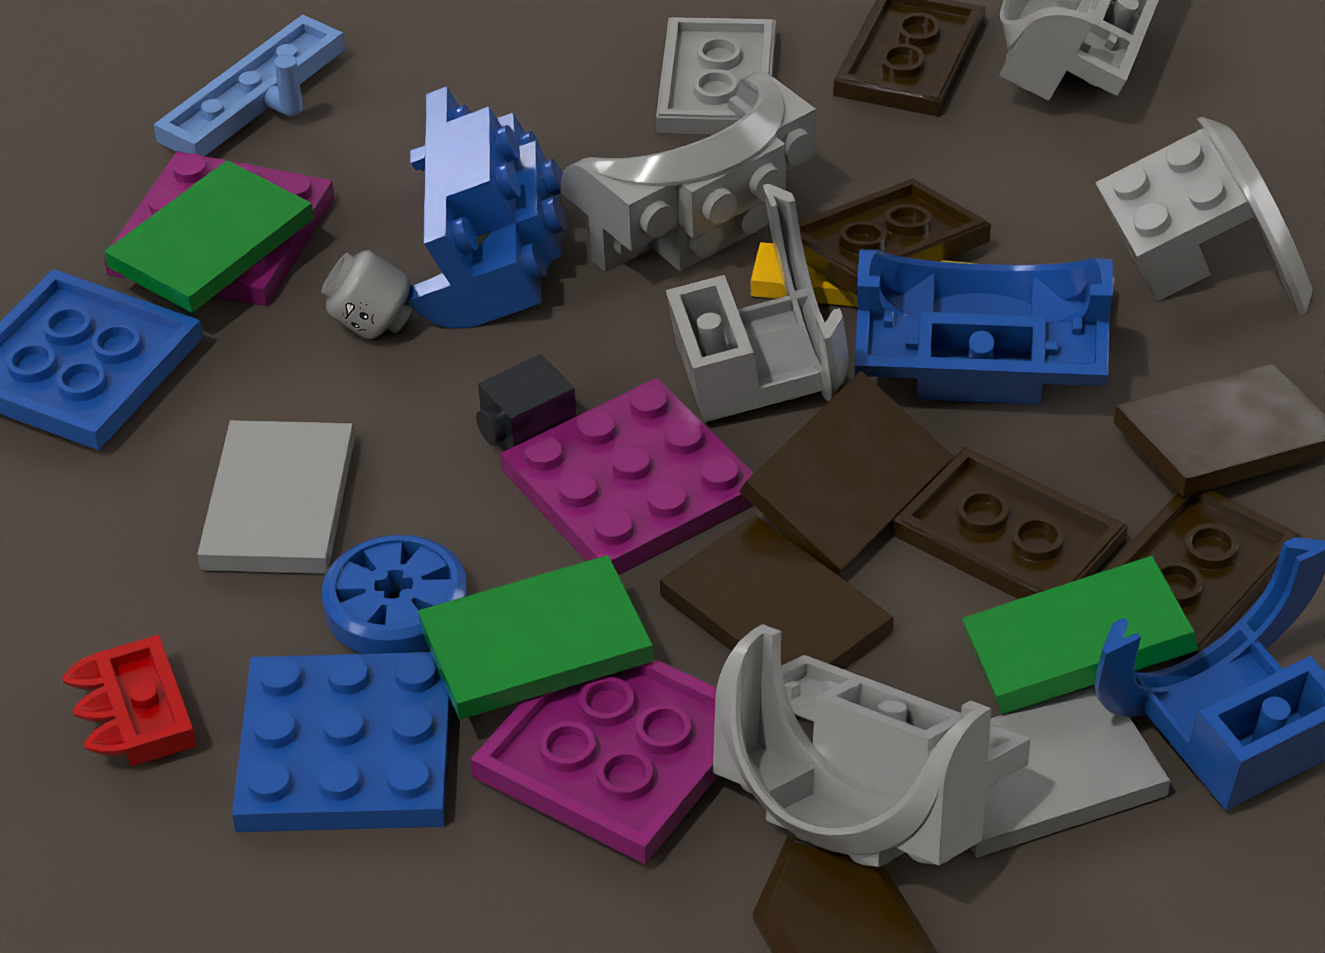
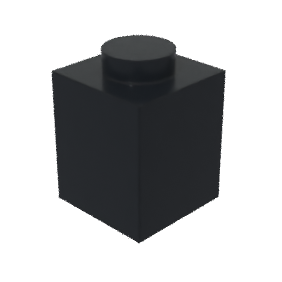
(524, 402)

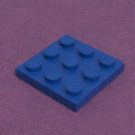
(86, 357)
(343, 743)

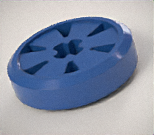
(361, 585)

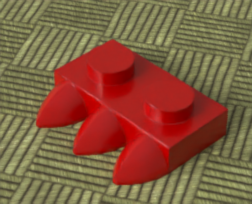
(133, 700)

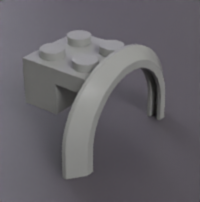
(1189, 196)
(765, 349)

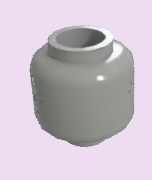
(367, 294)

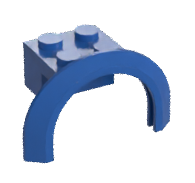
(1232, 705)

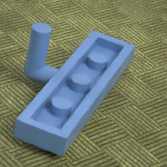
(260, 80)

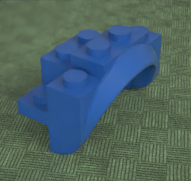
(478, 181)
(983, 326)

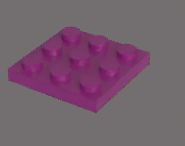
(265, 277)
(630, 477)
(610, 755)

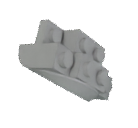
(1075, 36)
(699, 194)
(881, 765)

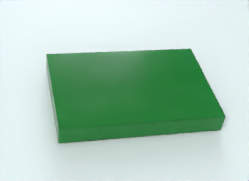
(209, 235)
(535, 636)
(1056, 636)

